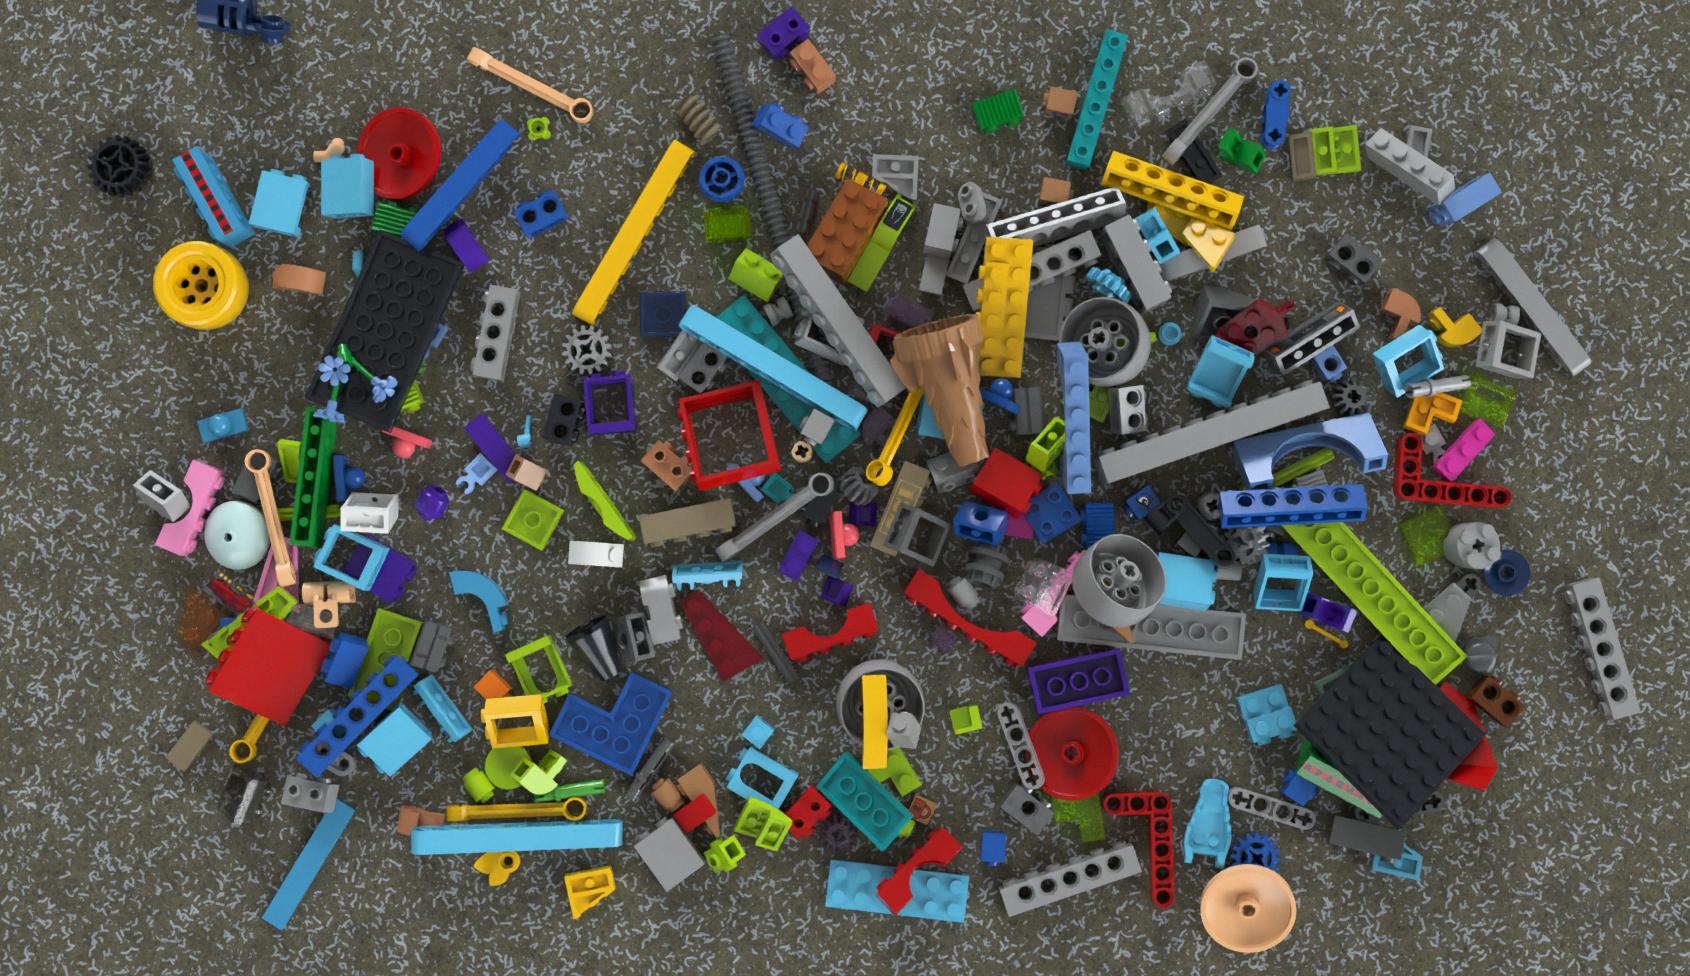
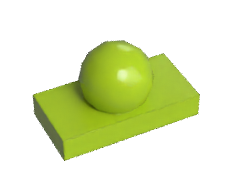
(289, 456)

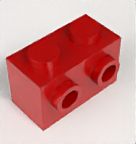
(807, 811)

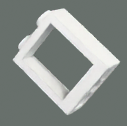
(365, 515)

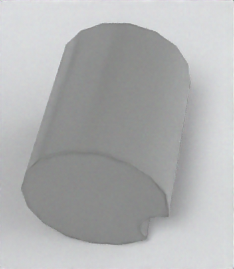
(1231, 573)

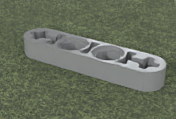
(1017, 746)
(1270, 809)

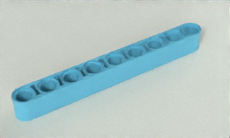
(773, 367)
(516, 836)

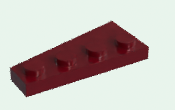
(722, 641)

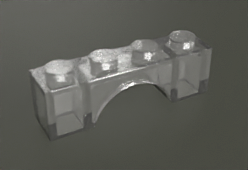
(1142, 106)

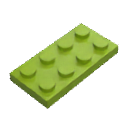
(388, 636)

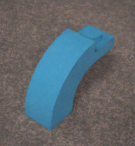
(485, 589)

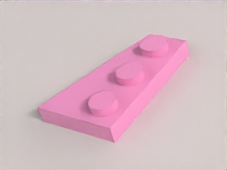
(269, 577)

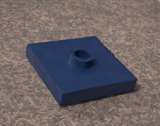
(661, 313)

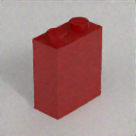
(1007, 483)

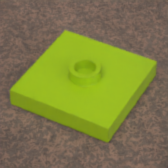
(533, 519)

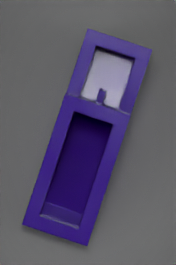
(491, 444)

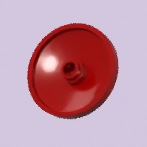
(403, 152)
(1074, 753)

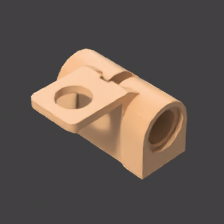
(326, 596)

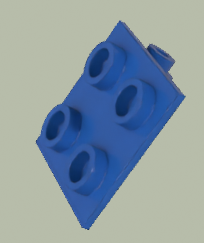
(1051, 513)

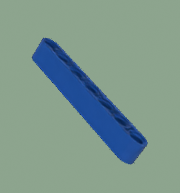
(459, 185)

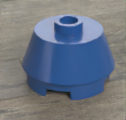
(721, 179)

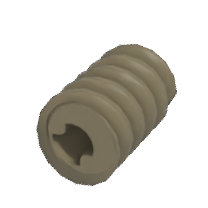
(697, 118)

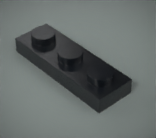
(1196, 156)

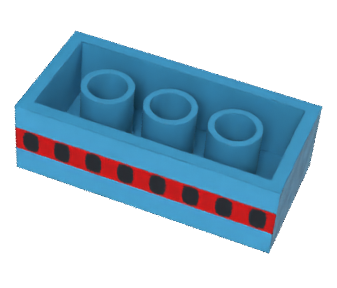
(213, 197)

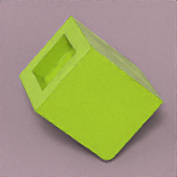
(965, 719)

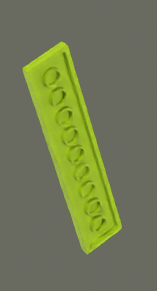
(1379, 597)

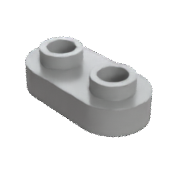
(972, 203)
(336, 766)

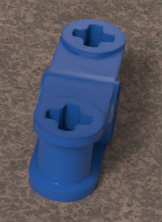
(1275, 114)

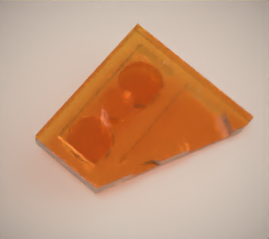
(198, 619)

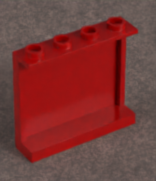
(267, 665)

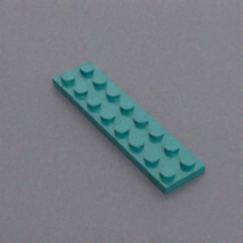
(749, 321)

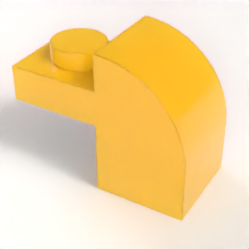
(1455, 333)

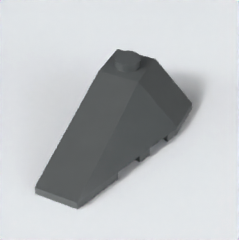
(1218, 306)

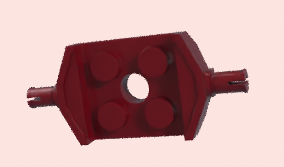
(1264, 317)

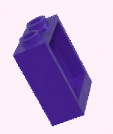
(613, 427)

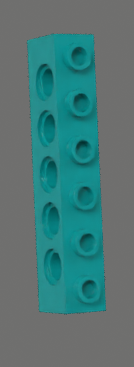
(1096, 100)

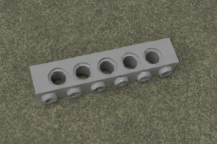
(1063, 218)
(1083, 242)
(1612, 656)
(1126, 866)

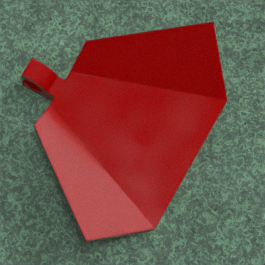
(1479, 764)

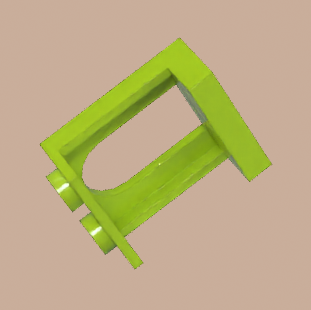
(516, 658)

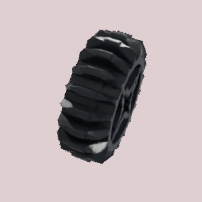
(116, 184)

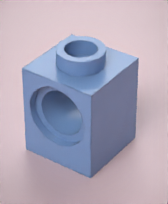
(1338, 364)

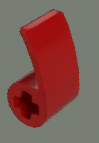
(694, 813)

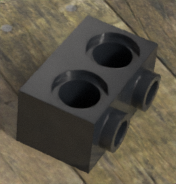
(557, 419)

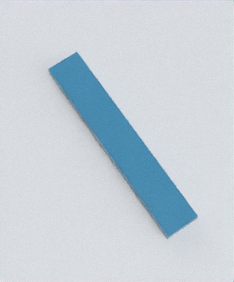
(308, 864)

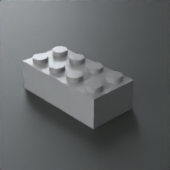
(1135, 264)

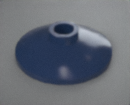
(1517, 577)

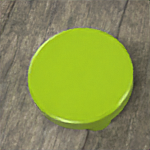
(502, 762)

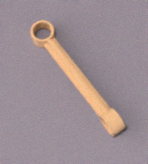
(487, 62)
(284, 567)

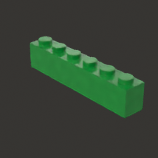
(313, 481)

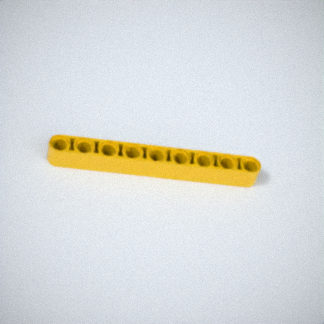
(632, 232)

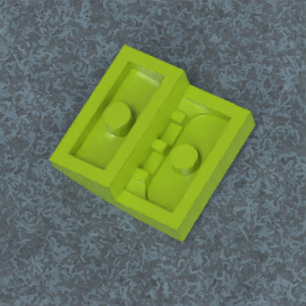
(1346, 151)
(763, 823)

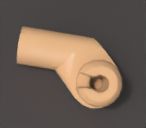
(335, 148)

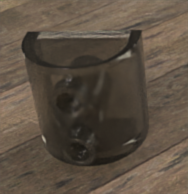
(243, 795)

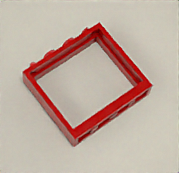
(717, 398)

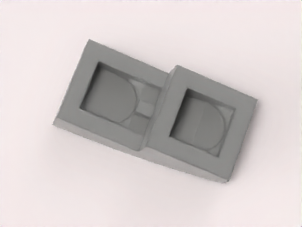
(933, 275)

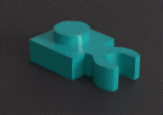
(777, 488)

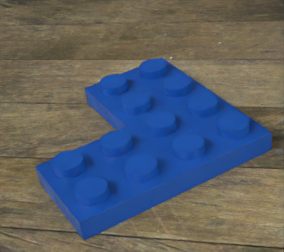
(617, 735)

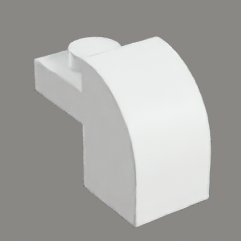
(595, 554)

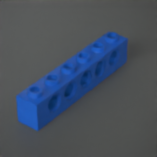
(1334, 504)
(318, 762)

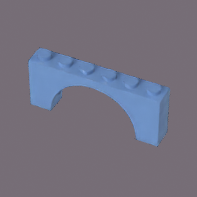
(1074, 375)
(1350, 435)

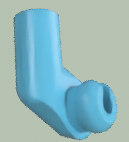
(358, 262)

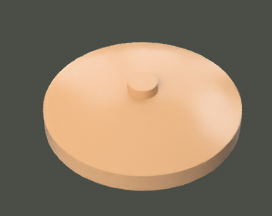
(1248, 908)

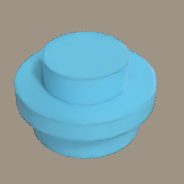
(1169, 333)

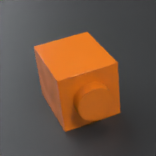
(493, 686)

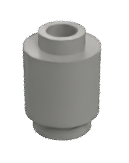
(963, 593)

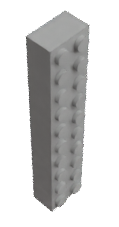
(1213, 432)

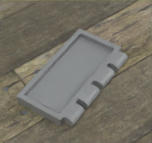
(1048, 303)

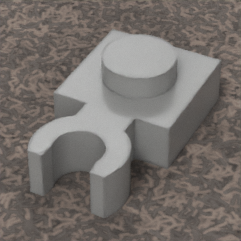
(1432, 443)

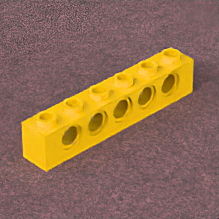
(1173, 190)

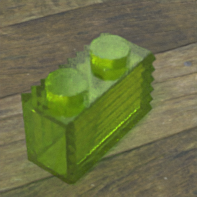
(727, 224)

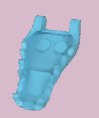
(1209, 826)

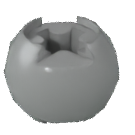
(1203, 510)

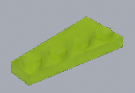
(276, 602)

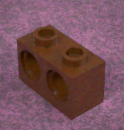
(1493, 704)

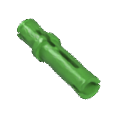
(572, 790)

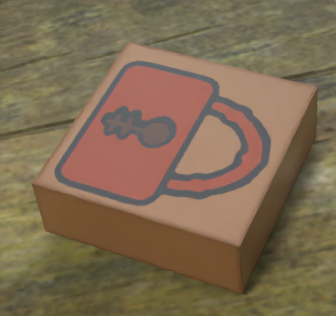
(922, 809)

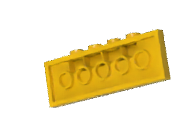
(1003, 305)

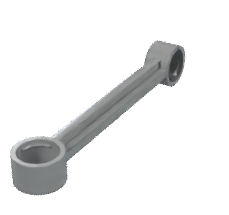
(1181, 143)
(736, 544)

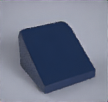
(829, 566)

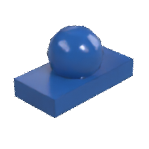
(999, 394)
(346, 477)

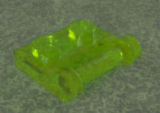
(1485, 407)

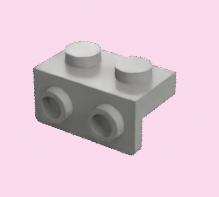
(948, 474)

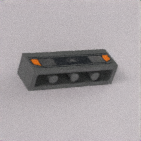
(1311, 338)

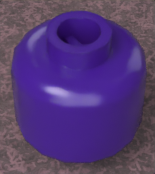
(431, 502)

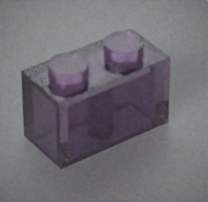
(907, 312)

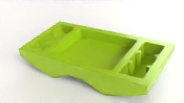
(602, 503)

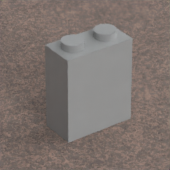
(669, 853)

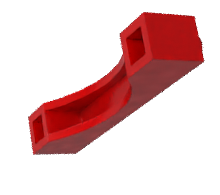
(1011, 644)

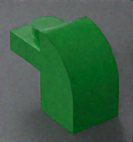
(1240, 153)

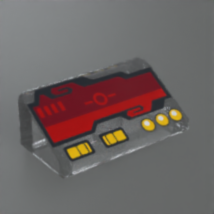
(229, 593)

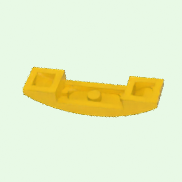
(874, 721)

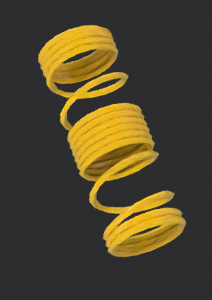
(860, 178)

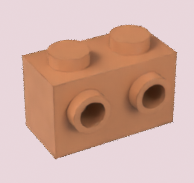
(812, 66)
(668, 465)

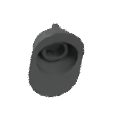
(1480, 653)

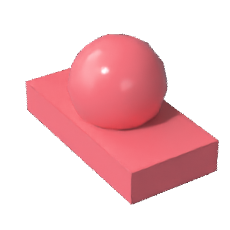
(404, 445)
(841, 535)

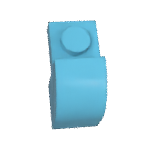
(1157, 235)

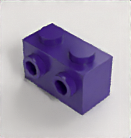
(784, 34)

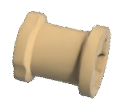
(808, 454)

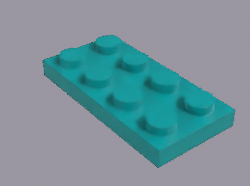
(864, 801)

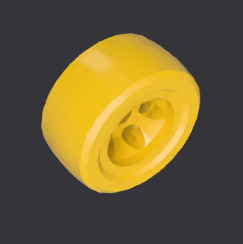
(226, 290)

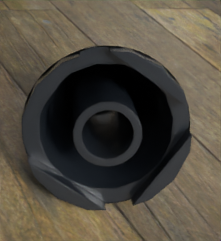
(596, 648)

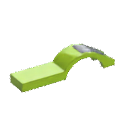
(881, 243)

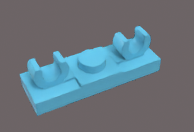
(707, 573)
(442, 708)

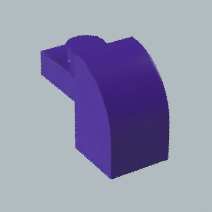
(465, 245)
(1328, 613)

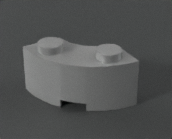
(660, 609)

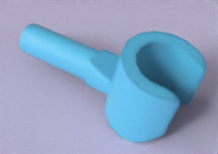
(524, 440)

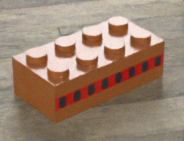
(847, 229)

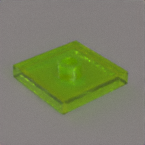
(1426, 534)

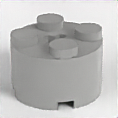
(1472, 545)

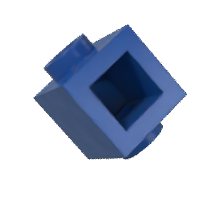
(1297, 787)

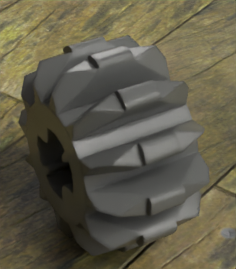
(1346, 403)
(858, 486)

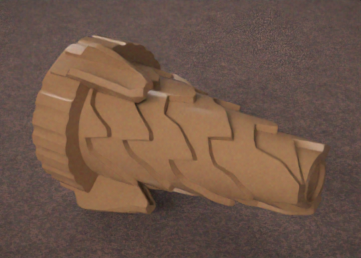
(945, 363)

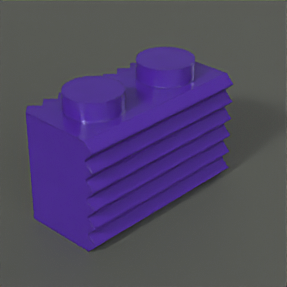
(798, 555)

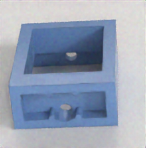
(1464, 200)

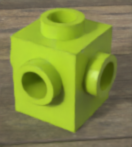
(724, 854)

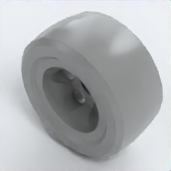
(1084, 326)
(1133, 573)
(903, 686)

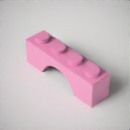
(203, 483)
(1037, 619)

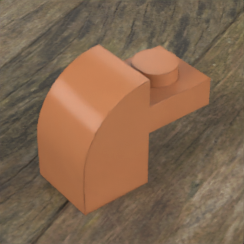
(299, 279)
(1403, 309)
(416, 817)

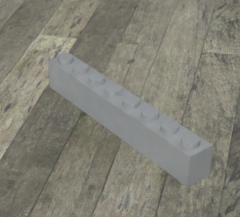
(837, 321)

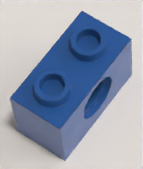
(980, 523)

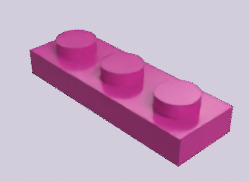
(1463, 450)

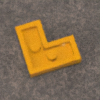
(1424, 408)

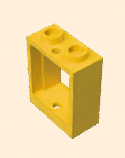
(516, 707)

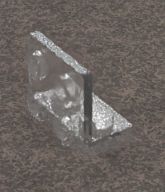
(1043, 586)

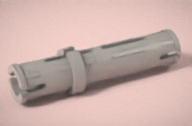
(1430, 387)

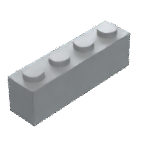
(1410, 166)

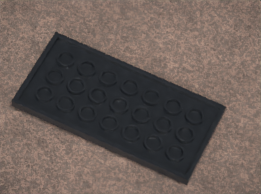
(388, 326)

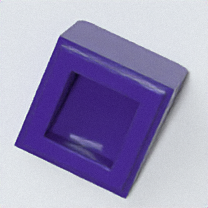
(862, 514)
(836, 591)

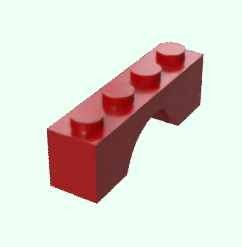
(802, 642)
(938, 850)

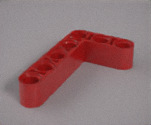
(1439, 488)
(1154, 837)

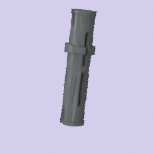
(645, 775)

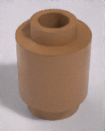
(667, 794)

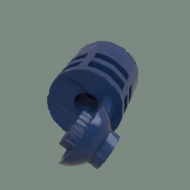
(240, 18)

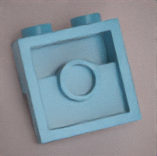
(1267, 714)

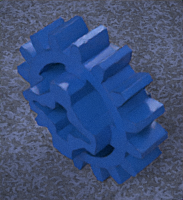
(1262, 851)

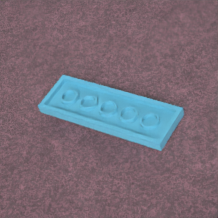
(934, 892)

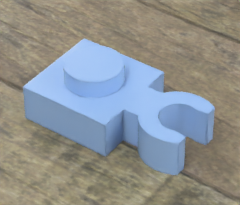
(478, 471)

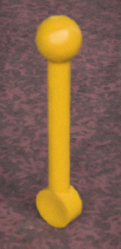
(1310, 624)

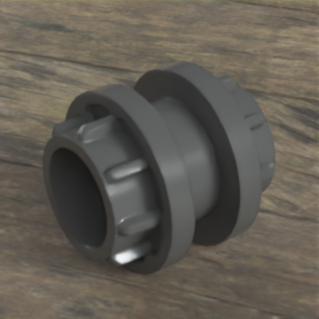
(986, 566)

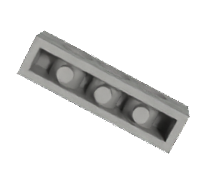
(501, 345)

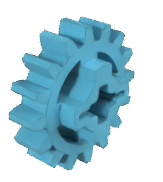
(1108, 284)

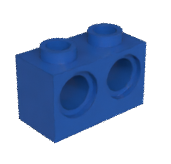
(543, 219)

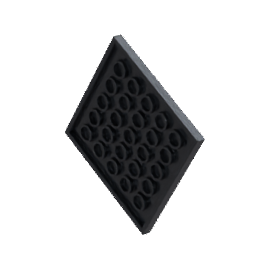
(1389, 731)

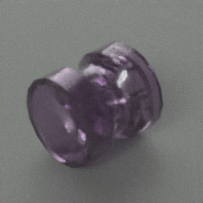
(942, 639)

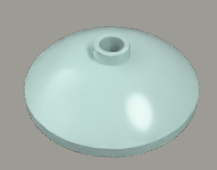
(248, 533)

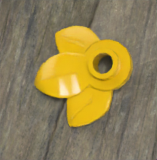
(494, 864)

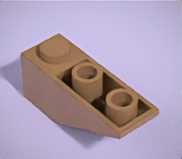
(699, 782)

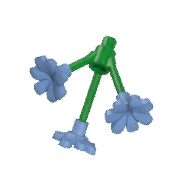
(337, 370)

